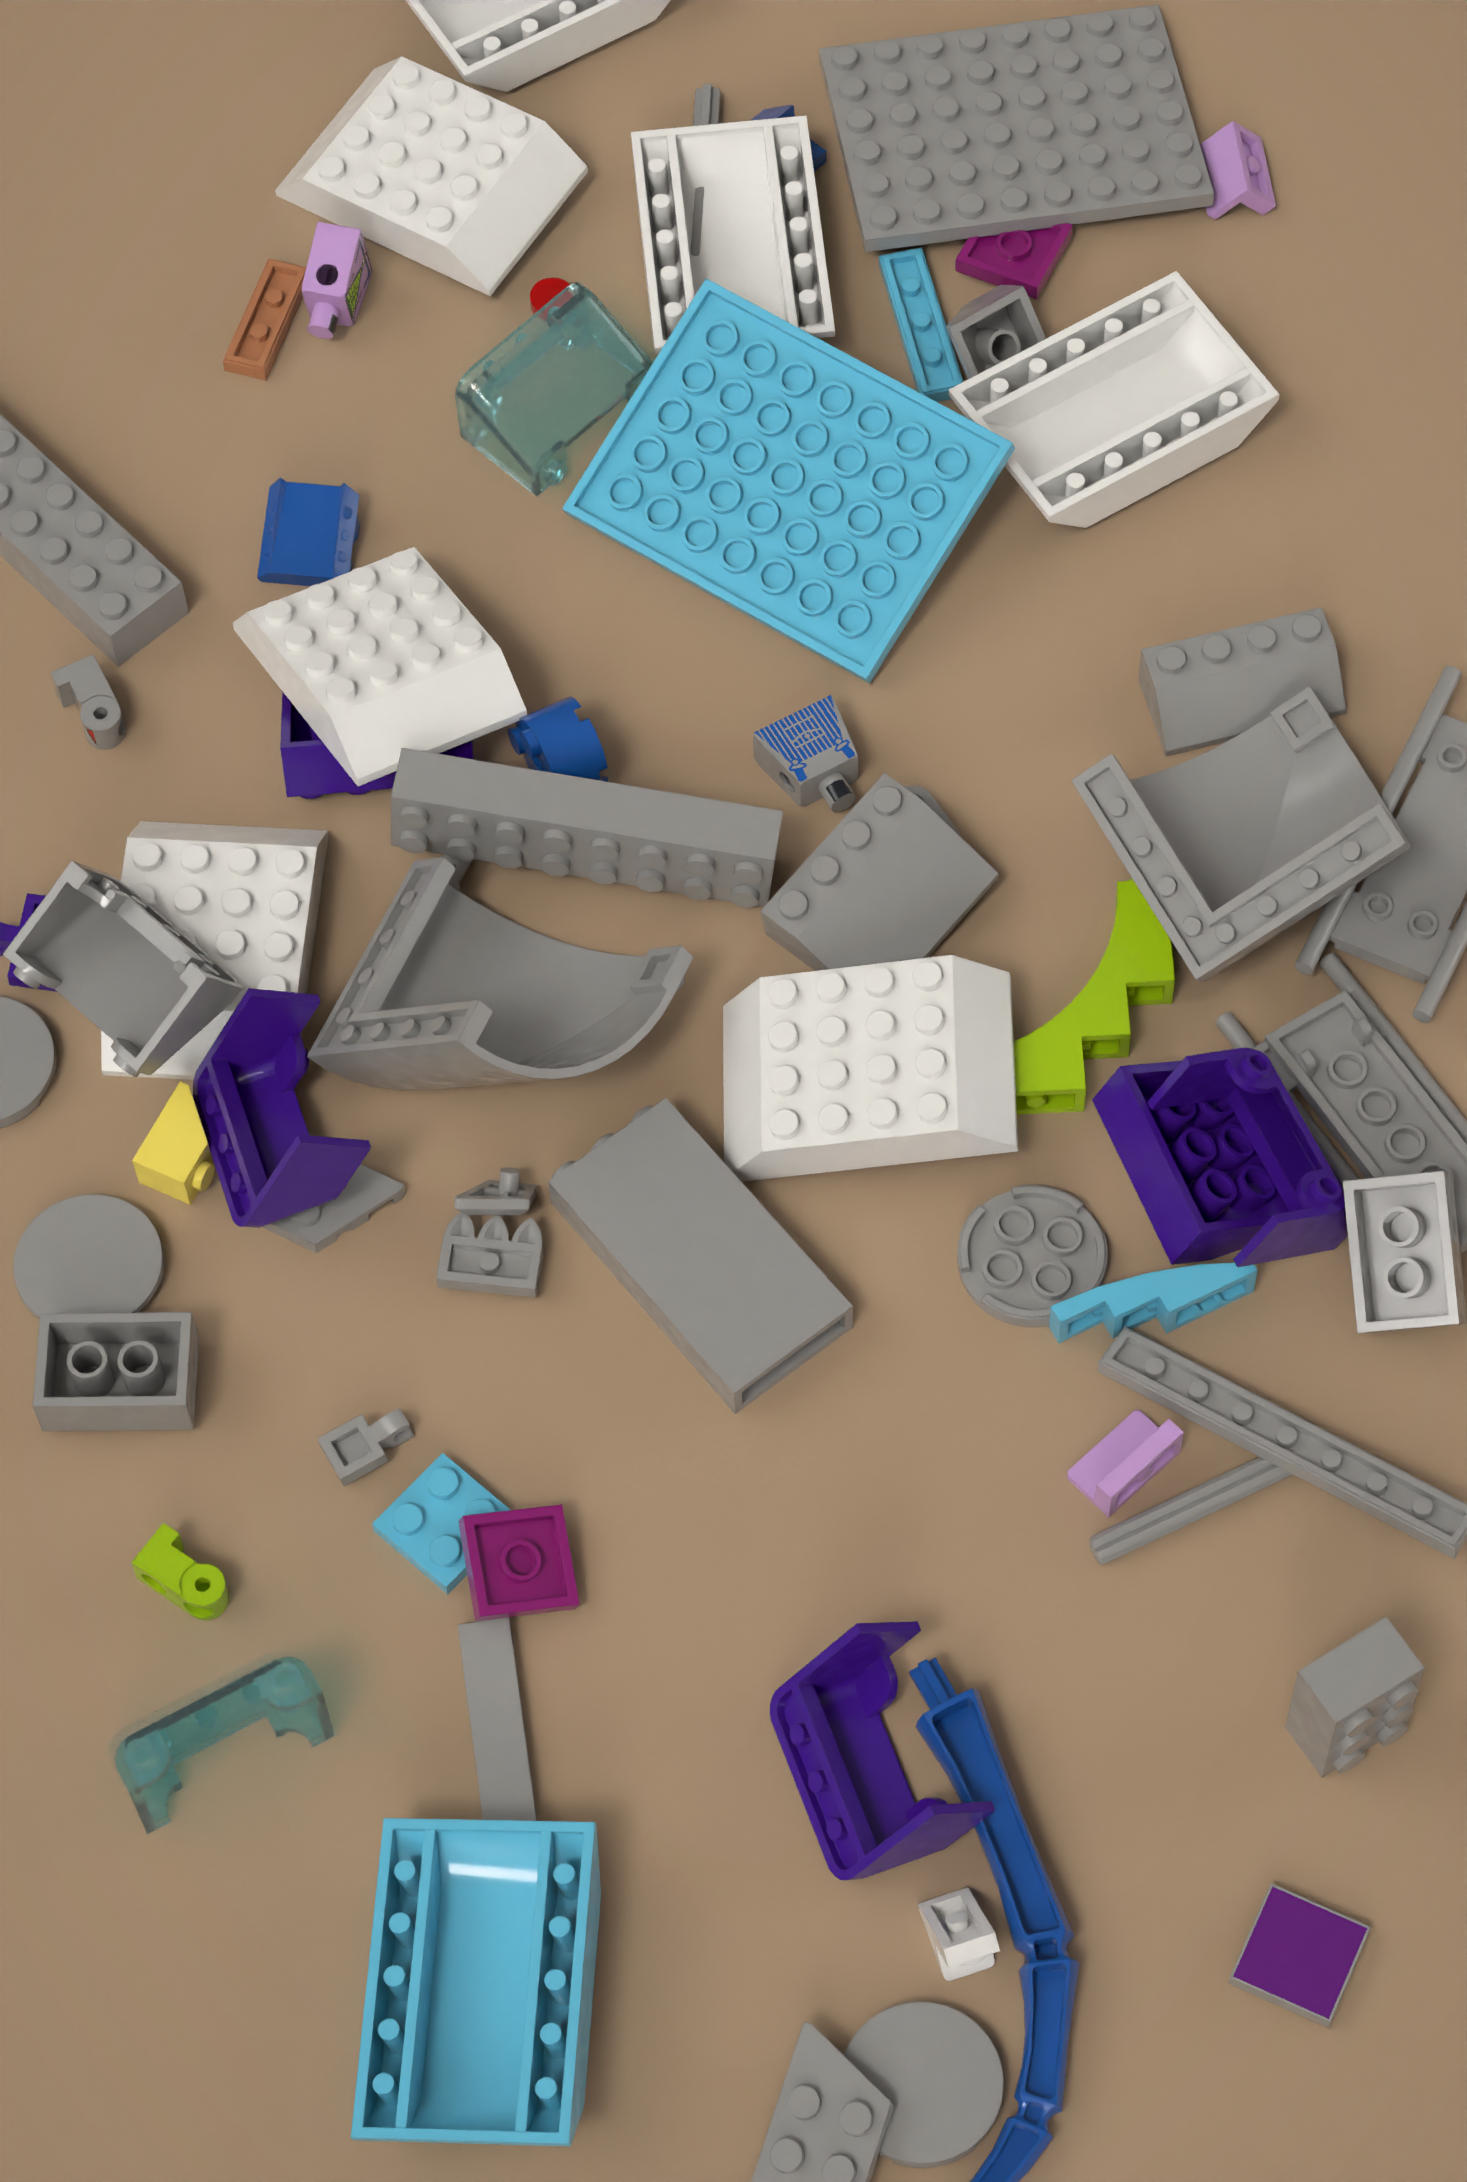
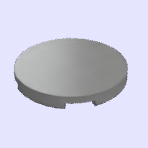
(26, 1060)
(1030, 1253)
(88, 1258)
(938, 2077)

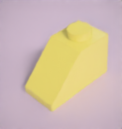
(176, 1151)

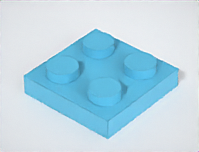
(426, 1517)

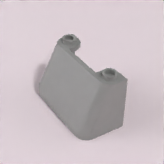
(121, 967)

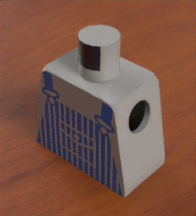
(810, 755)

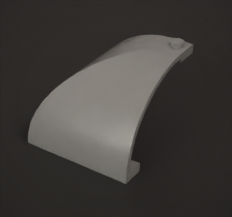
(1246, 832)
(482, 1001)

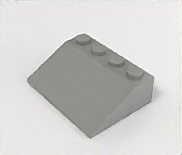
(878, 885)

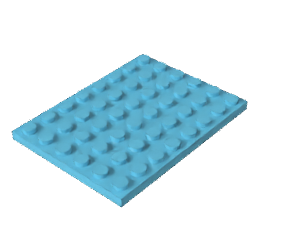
(788, 480)

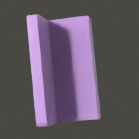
(1237, 171)
(1125, 1461)

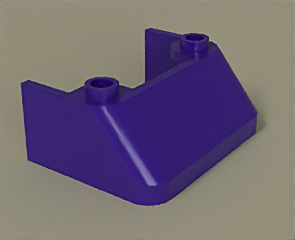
(254, 1118)
(1282, 1142)
(846, 1761)

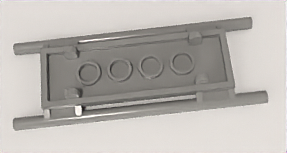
(1412, 902)
(1365, 1090)

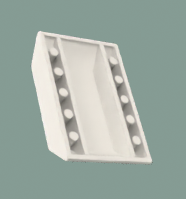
(519, 40)
(437, 173)
(756, 220)
(1120, 403)
(384, 664)
(237, 896)
(869, 1068)

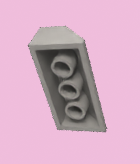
(1231, 679)

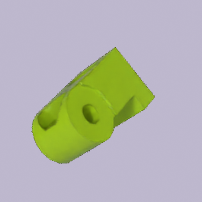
(178, 1578)

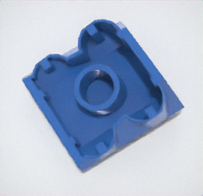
(308, 533)

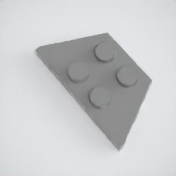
(324, 1223)
(824, 2120)

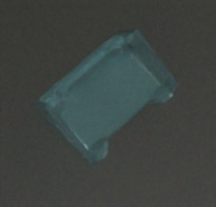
(548, 386)
(265, 1687)

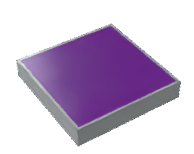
(1299, 1955)

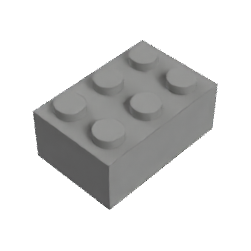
(1404, 1252)
(116, 1371)
(1354, 1698)

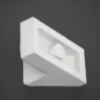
(959, 1934)

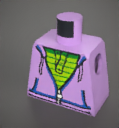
(335, 278)

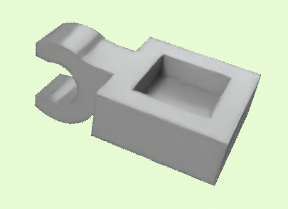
(357, 1448)

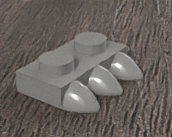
(491, 1260)

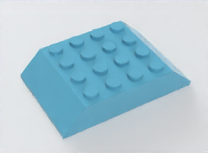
(479, 1982)

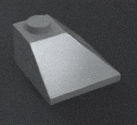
(994, 328)

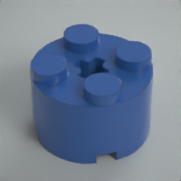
(559, 742)

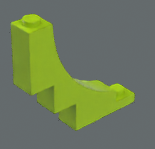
(1097, 1022)

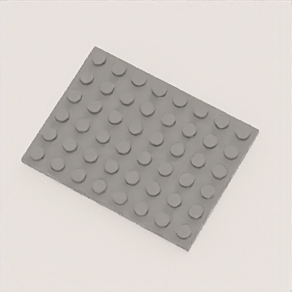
(1014, 128)

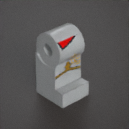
(99, 710)

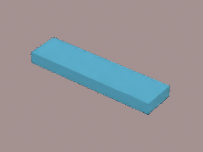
(920, 323)

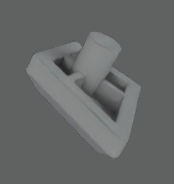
(498, 1197)

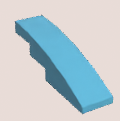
(1169, 1295)

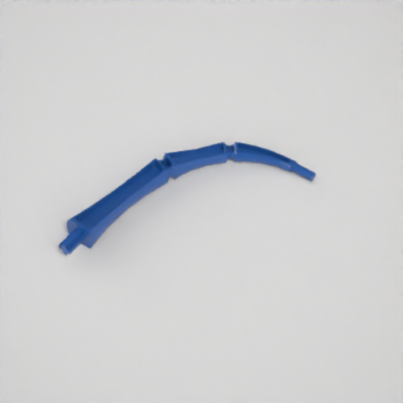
(968, 1752)

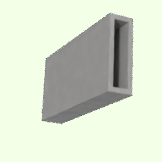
(700, 1254)

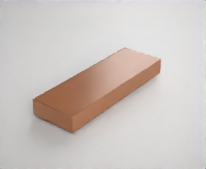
(266, 320)

